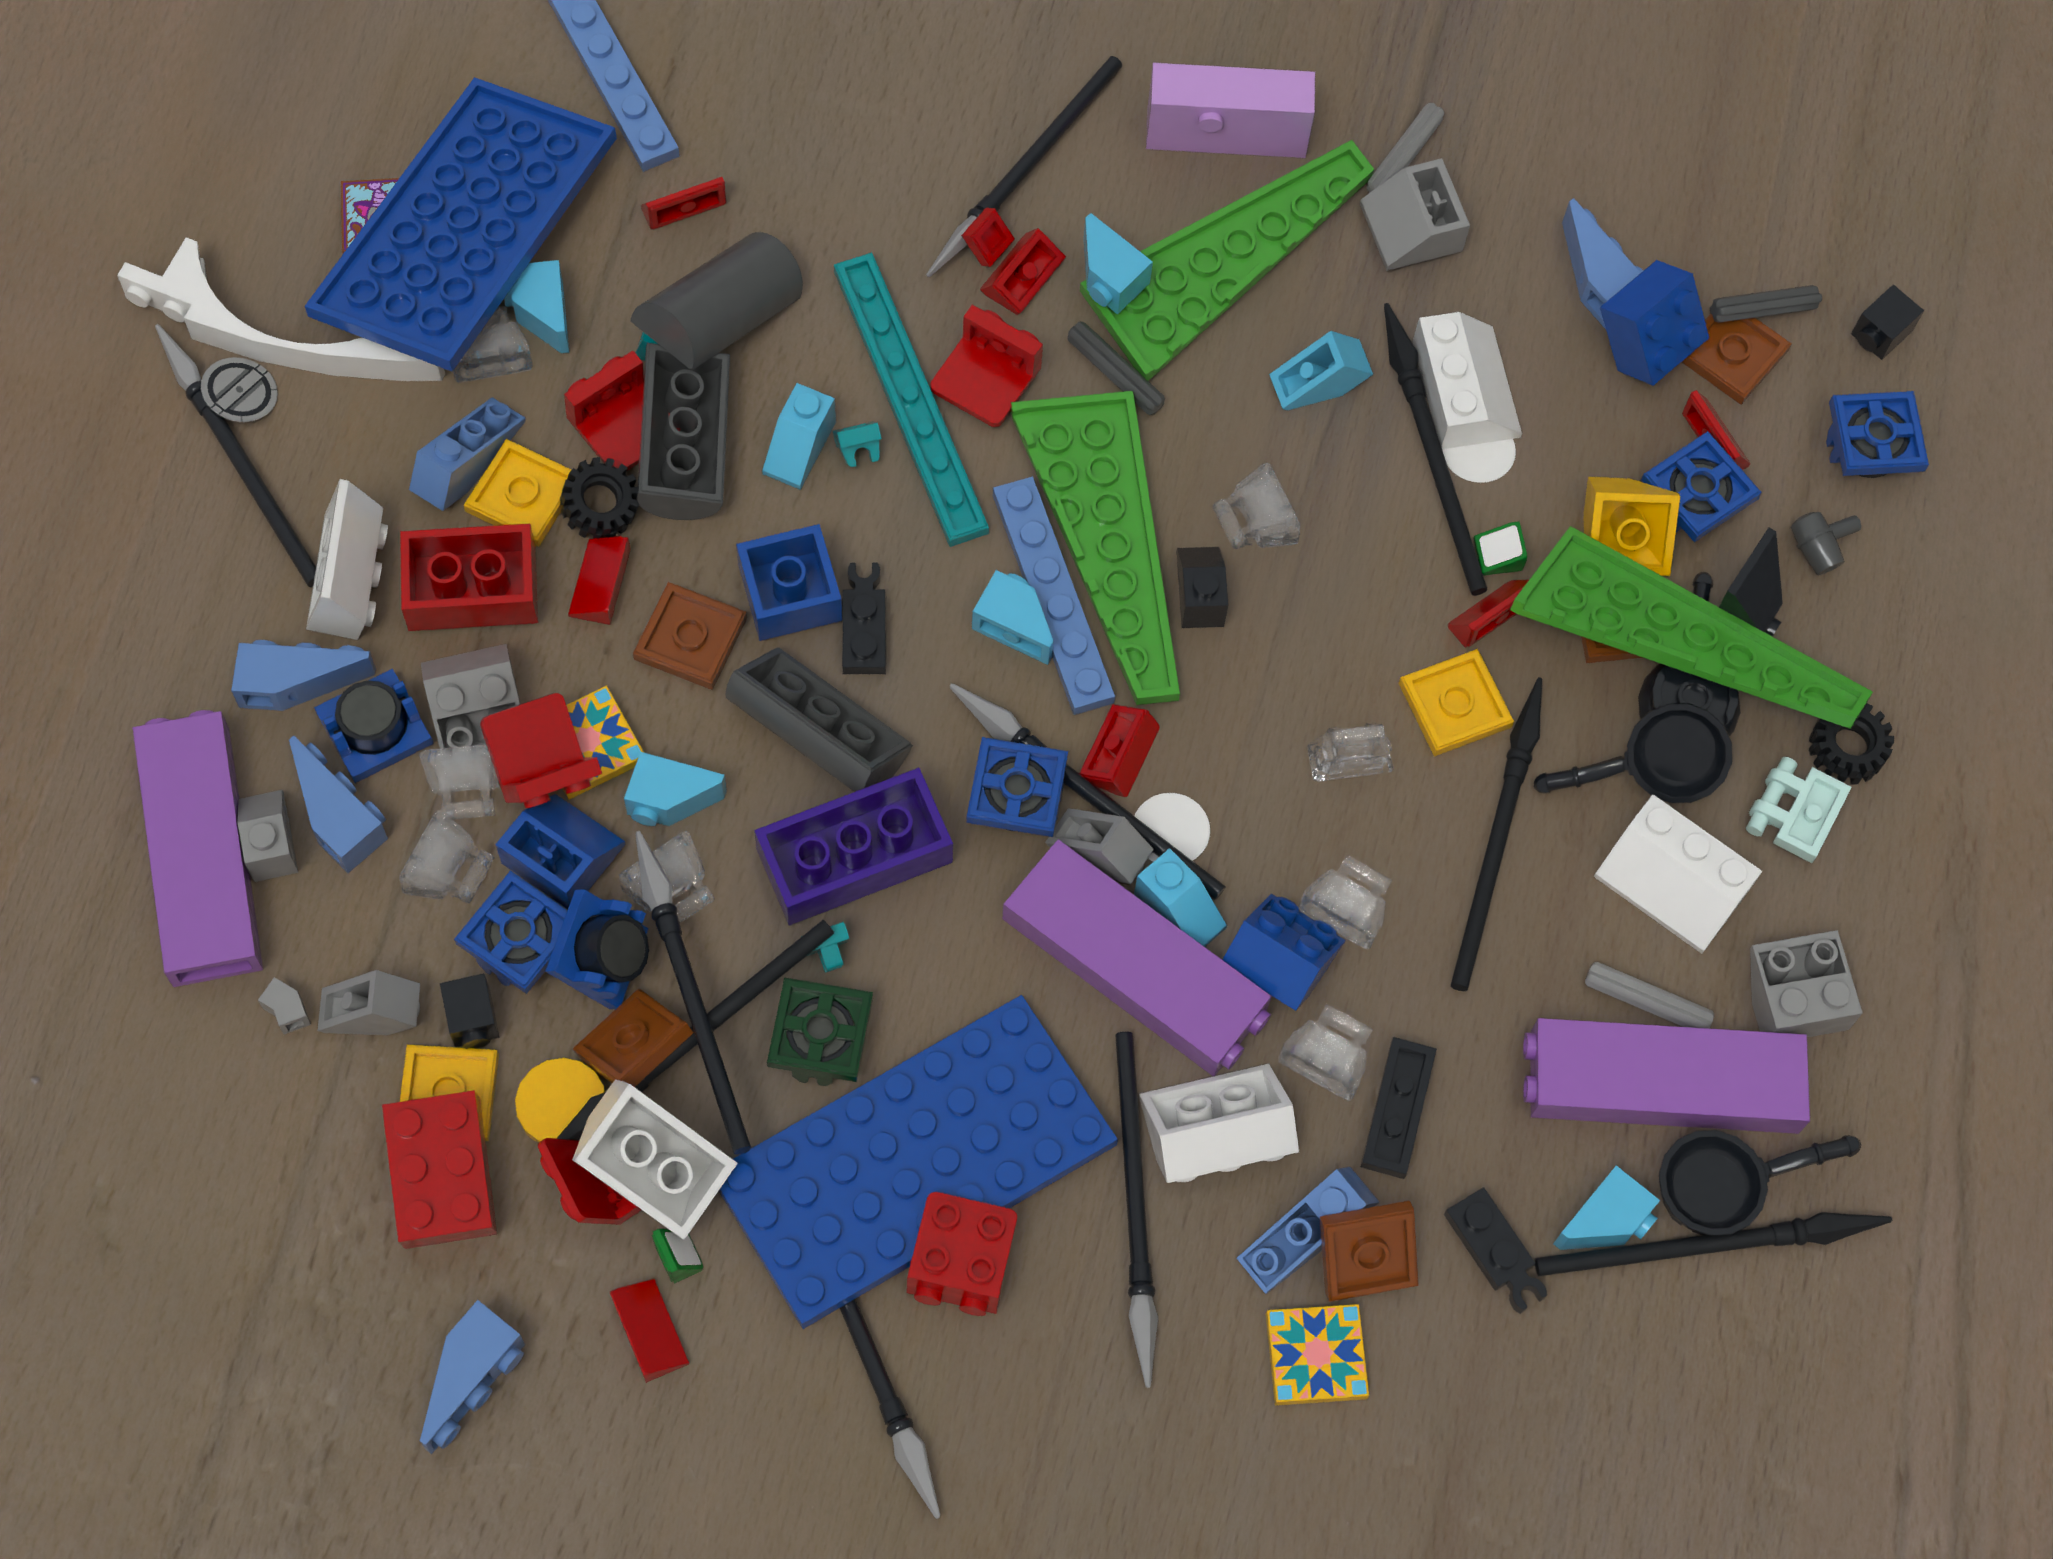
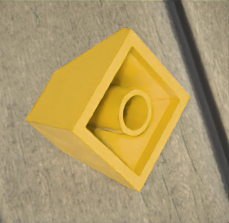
(1633, 520)

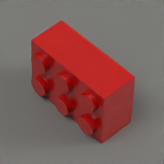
(468, 577)
(439, 1169)

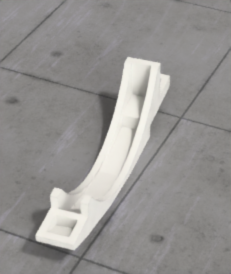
(186, 297)

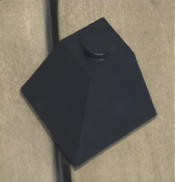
(1757, 589)

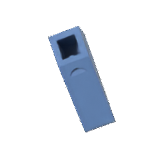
(1596, 259)
(462, 453)
(286, 676)
(336, 816)
(1298, 1233)
(471, 1360)

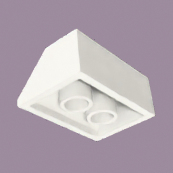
(1464, 381)
(347, 564)
(1677, 873)
(1220, 1123)
(651, 1158)

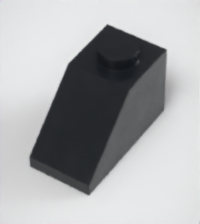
(1202, 587)

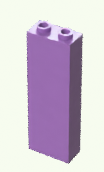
(196, 848)
(1137, 958)
(1667, 1075)

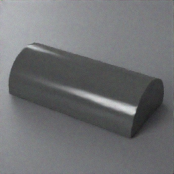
(722, 299)
(684, 468)
(817, 720)

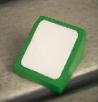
(1501, 549)
(677, 1255)

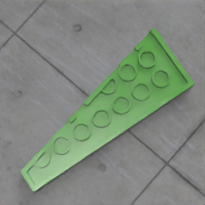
(1225, 254)
(1099, 493)
(1634, 609)

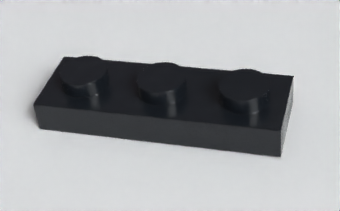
(1398, 1108)

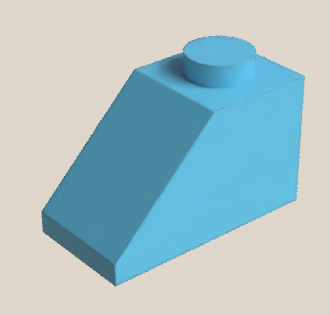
(1113, 266)
(541, 303)
(1321, 371)
(799, 435)
(1013, 616)
(670, 790)
(1180, 897)
(1610, 1215)

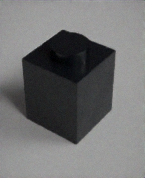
(1887, 322)
(469, 1011)

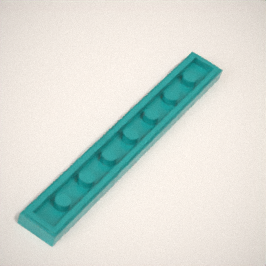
(911, 400)

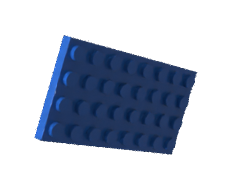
(461, 224)
(970, 1117)

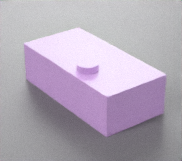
(1230, 110)

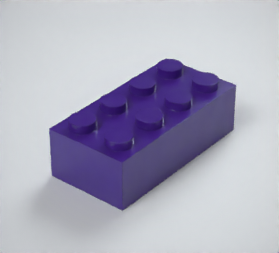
(854, 846)

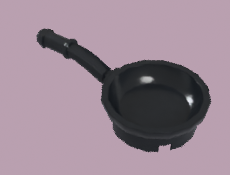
(1670, 685)
(1672, 754)
(1720, 1183)

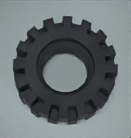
(605, 475)
(1851, 766)

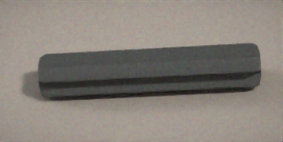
(1765, 303)
(1115, 367)

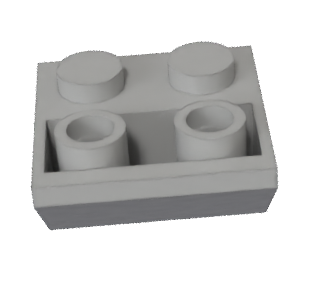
(1416, 216)
(465, 690)
(1803, 986)

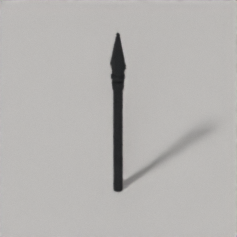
(1403, 360)
(1522, 740)
(720, 1013)
(1819, 1229)

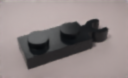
(864, 624)
(1495, 1247)

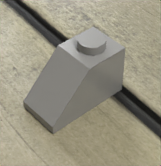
(266, 836)
(1105, 842)
(369, 1005)

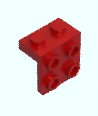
(988, 367)
(609, 409)
(537, 751)
(583, 1194)
(961, 1253)

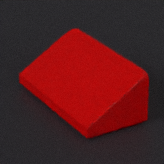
(685, 203)
(1023, 271)
(1704, 418)
(600, 579)
(1486, 614)
(1120, 749)
(649, 1329)

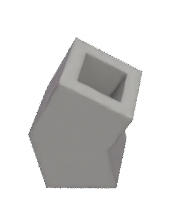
(285, 1005)

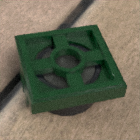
(820, 1033)

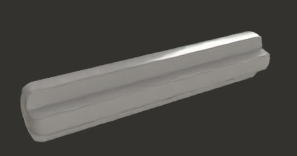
(1408, 145)
(1648, 997)

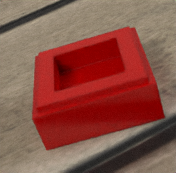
(988, 237)

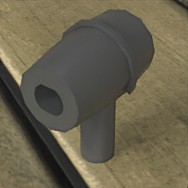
(1819, 540)

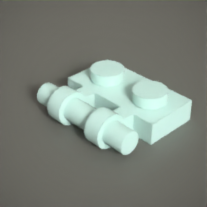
(1811, 814)

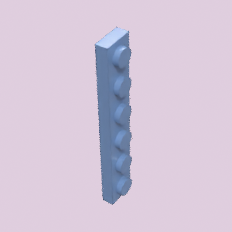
(616, 81)
(1046, 571)

